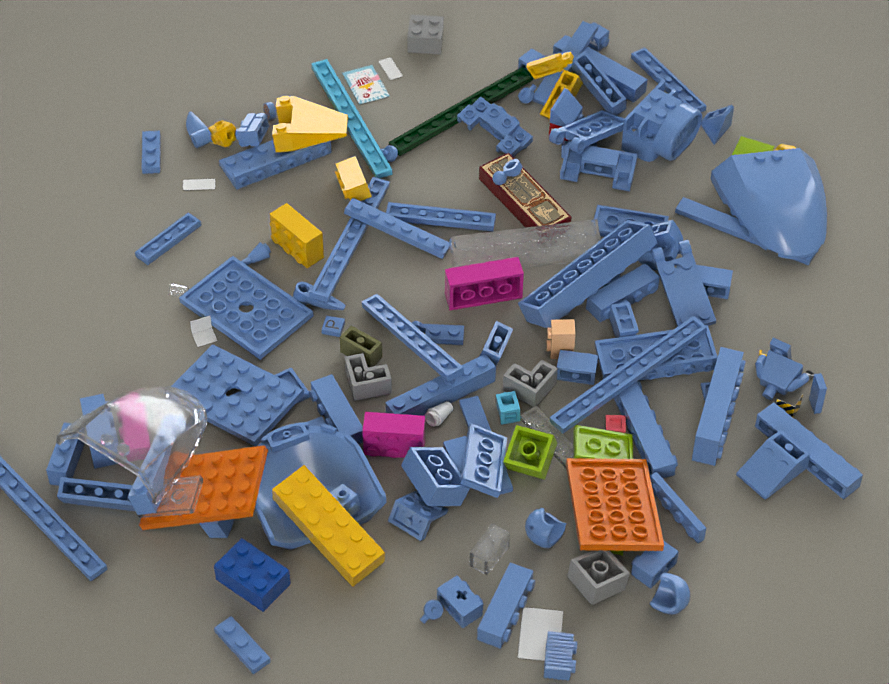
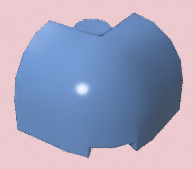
(667, 236)

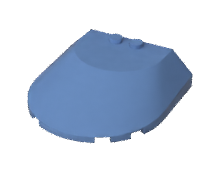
(330, 458)

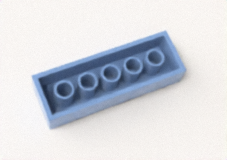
(719, 406)

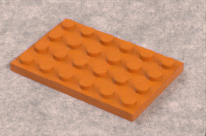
(227, 491)
(614, 505)

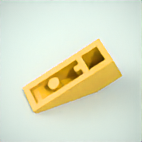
(567, 80)

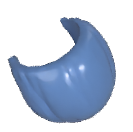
(544, 528)
(671, 594)

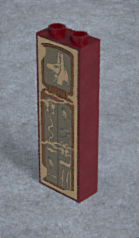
(523, 196)

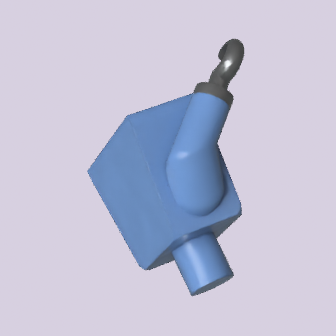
(780, 374)

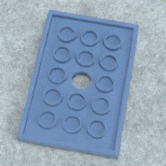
(235, 284)
(257, 408)

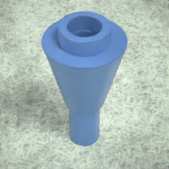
(259, 253)

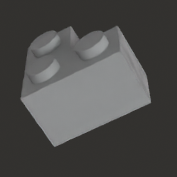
(366, 381)
(533, 385)

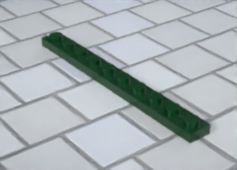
(448, 117)

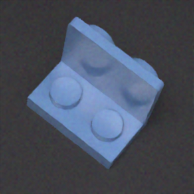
(414, 516)

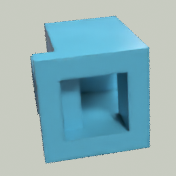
(508, 407)

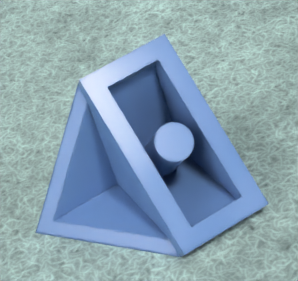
(717, 122)

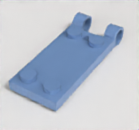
(588, 130)
(684, 286)

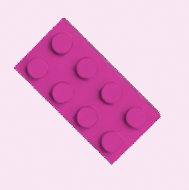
(484, 283)

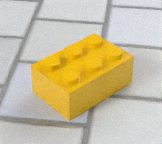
(296, 235)

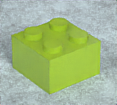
(530, 452)

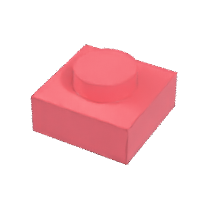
(615, 423)

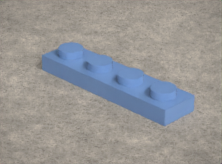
(678, 508)

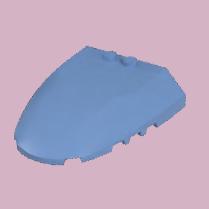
(776, 199)

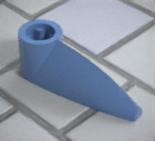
(197, 131)
(302, 294)

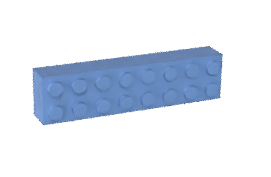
(588, 273)

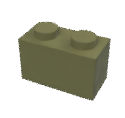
(357, 342)

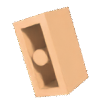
(561, 337)

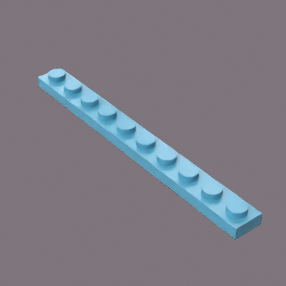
(356, 126)

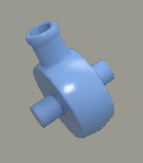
(526, 94)
(390, 153)
(432, 610)

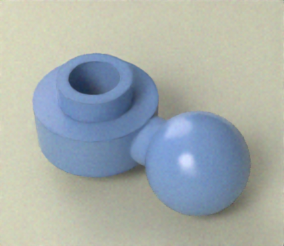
(511, 168)

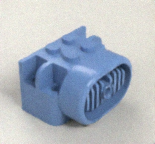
(662, 126)

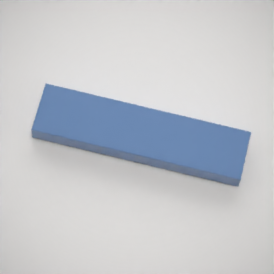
(168, 238)

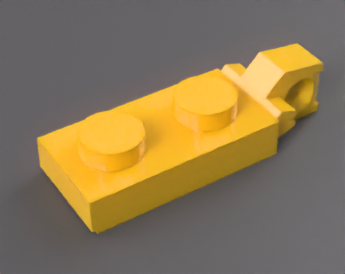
(549, 64)

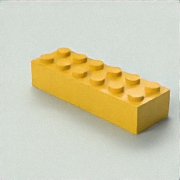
(328, 525)

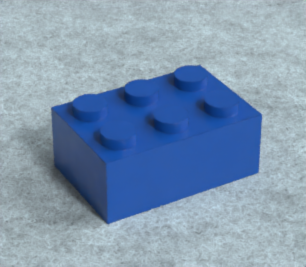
(252, 574)

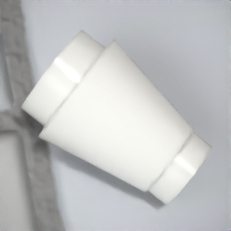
(438, 414)

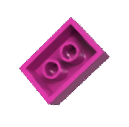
(392, 434)

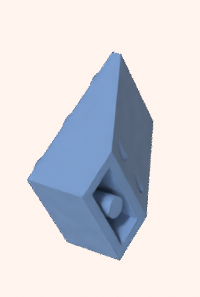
(774, 464)

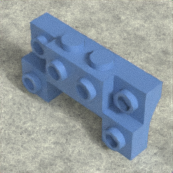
(498, 123)
(600, 162)

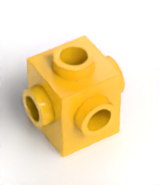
(223, 133)

